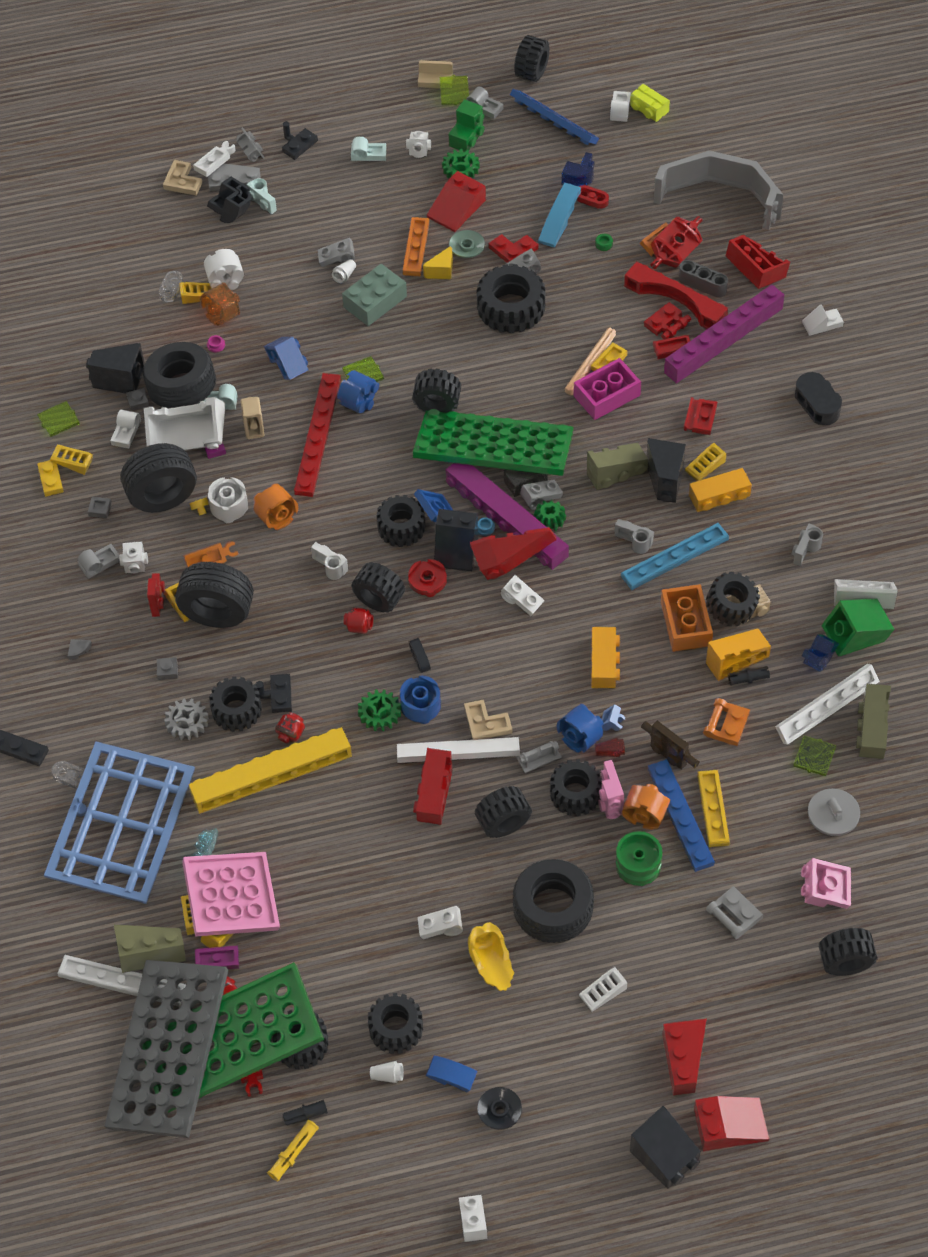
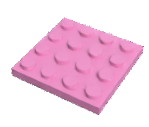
(230, 894)

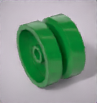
(638, 858)

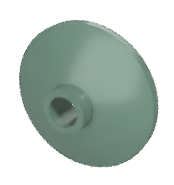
(467, 244)

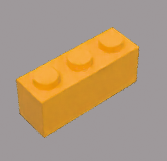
(720, 490)
(605, 657)

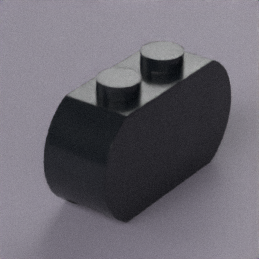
(818, 398)

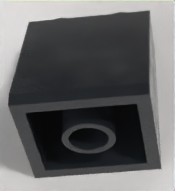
(116, 368)
(665, 467)
(453, 539)
(664, 1148)

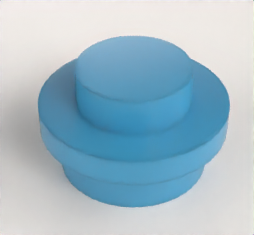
(485, 526)

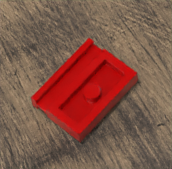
(700, 416)

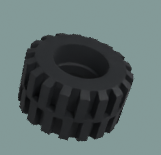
(531, 58)
(436, 390)
(401, 533)
(378, 587)
(738, 587)
(238, 717)
(575, 801)
(503, 812)
(848, 951)
(395, 1007)
(309, 1055)

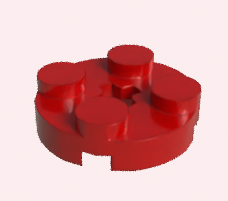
(427, 587)

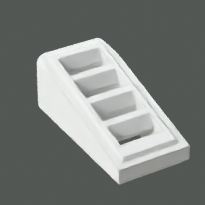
(608, 995)

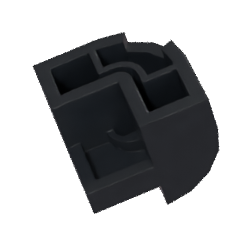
(231, 201)

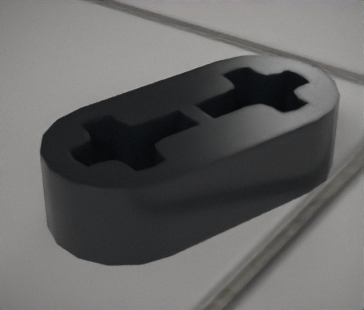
(419, 655)

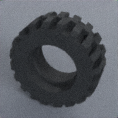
(515, 281)

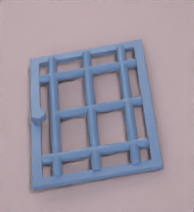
(79, 809)

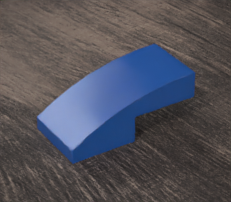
(451, 1072)

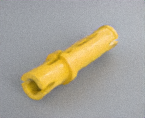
(278, 1169)

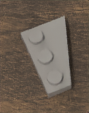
(241, 173)

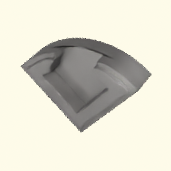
(78, 647)

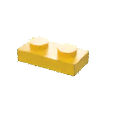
(610, 354)
(50, 478)

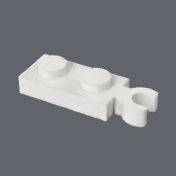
(214, 159)

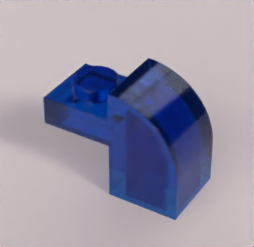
(579, 174)
(820, 652)

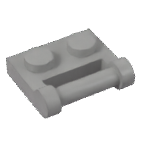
(739, 908)

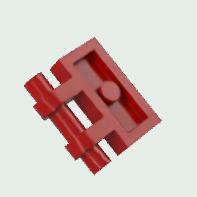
(663, 318)

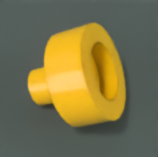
(199, 505)

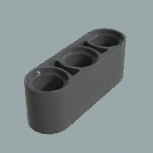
(703, 278)

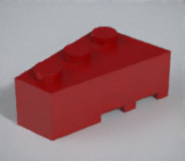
(756, 263)
(434, 786)
(683, 1052)

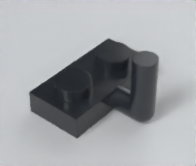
(297, 144)
(280, 693)

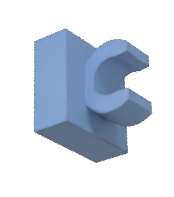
(610, 718)

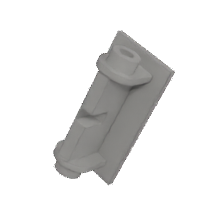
(247, 140)
(539, 756)

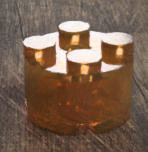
(220, 304)

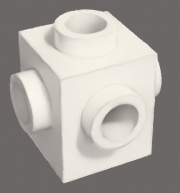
(418, 144)
(133, 557)

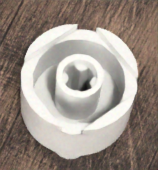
(225, 268)
(227, 499)

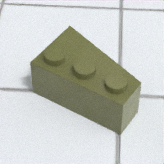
(615, 465)
(873, 721)
(145, 943)

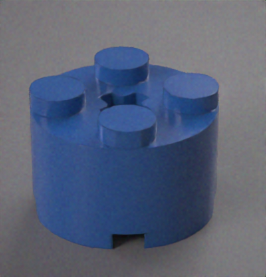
(357, 392)
(420, 699)
(580, 728)

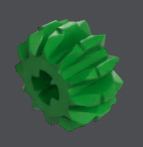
(550, 514)

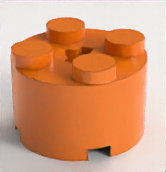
(275, 507)
(645, 806)

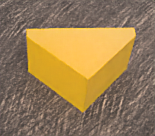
(439, 266)

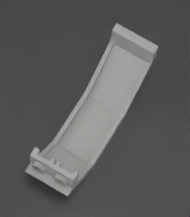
(724, 170)

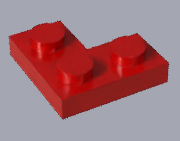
(508, 251)
(154, 591)

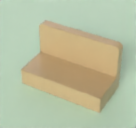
(431, 71)

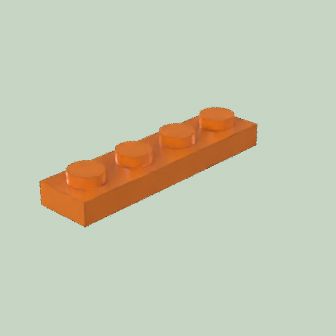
(416, 246)

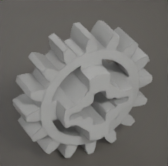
(183, 719)

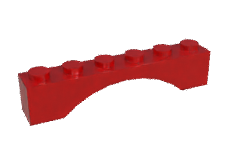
(648, 281)

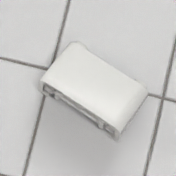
(187, 426)

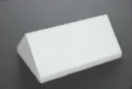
(855, 589)

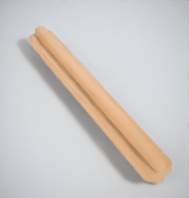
(585, 368)

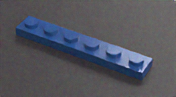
(548, 114)
(681, 816)

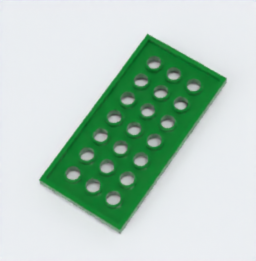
(493, 447)
(262, 1033)

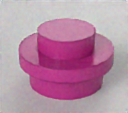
(215, 344)

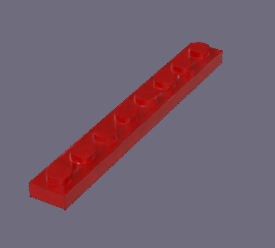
(317, 435)

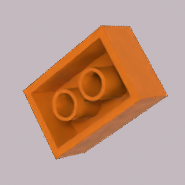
(686, 617)

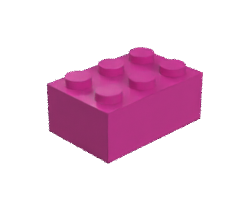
(607, 388)

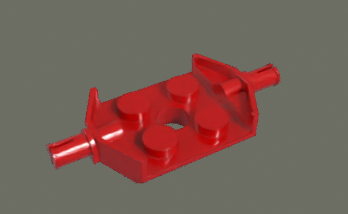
(670, 251)

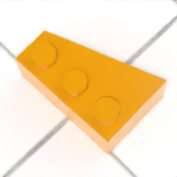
(736, 652)

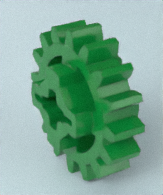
(460, 162)
(379, 708)

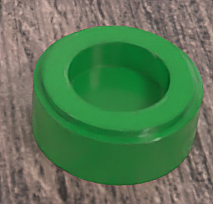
(604, 242)

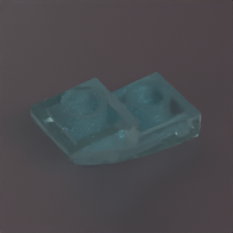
(206, 842)

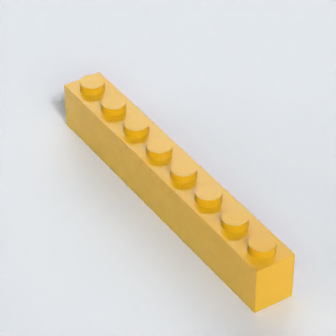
(270, 770)

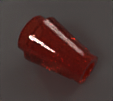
(611, 748)

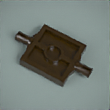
(669, 745)

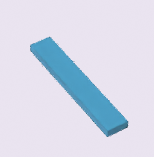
(674, 556)

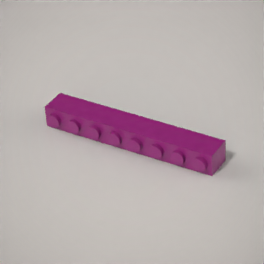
(723, 333)
(502, 509)

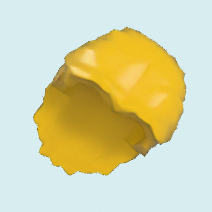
(491, 956)

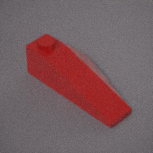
(504, 554)

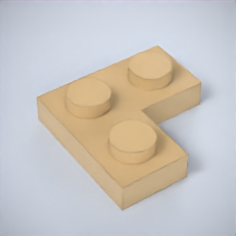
(179, 181)
(486, 726)

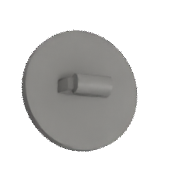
(834, 812)

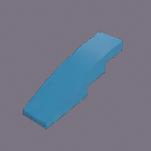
(559, 215)

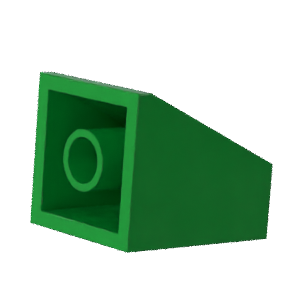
(857, 625)

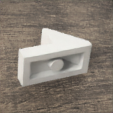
(822, 321)

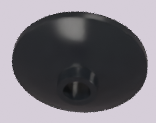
(502, 1099)

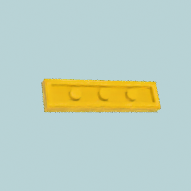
(713, 808)

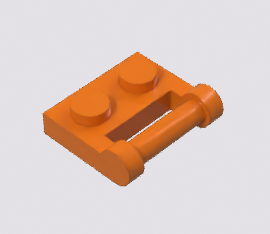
(733, 724)

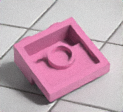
(611, 793)
(826, 884)

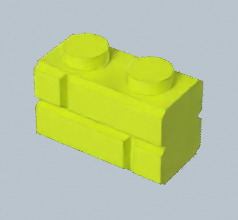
(649, 103)

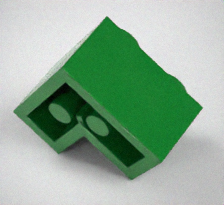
(468, 126)

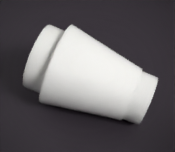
(343, 271)
(387, 1072)

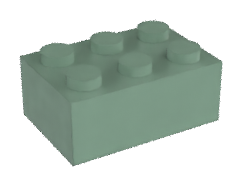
(374, 294)

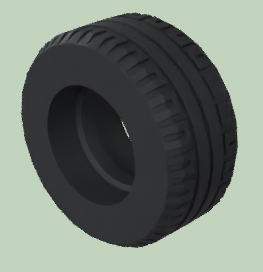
(175, 360)
(158, 477)
(214, 594)
(553, 875)

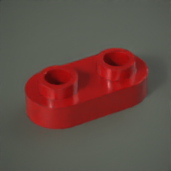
(593, 197)

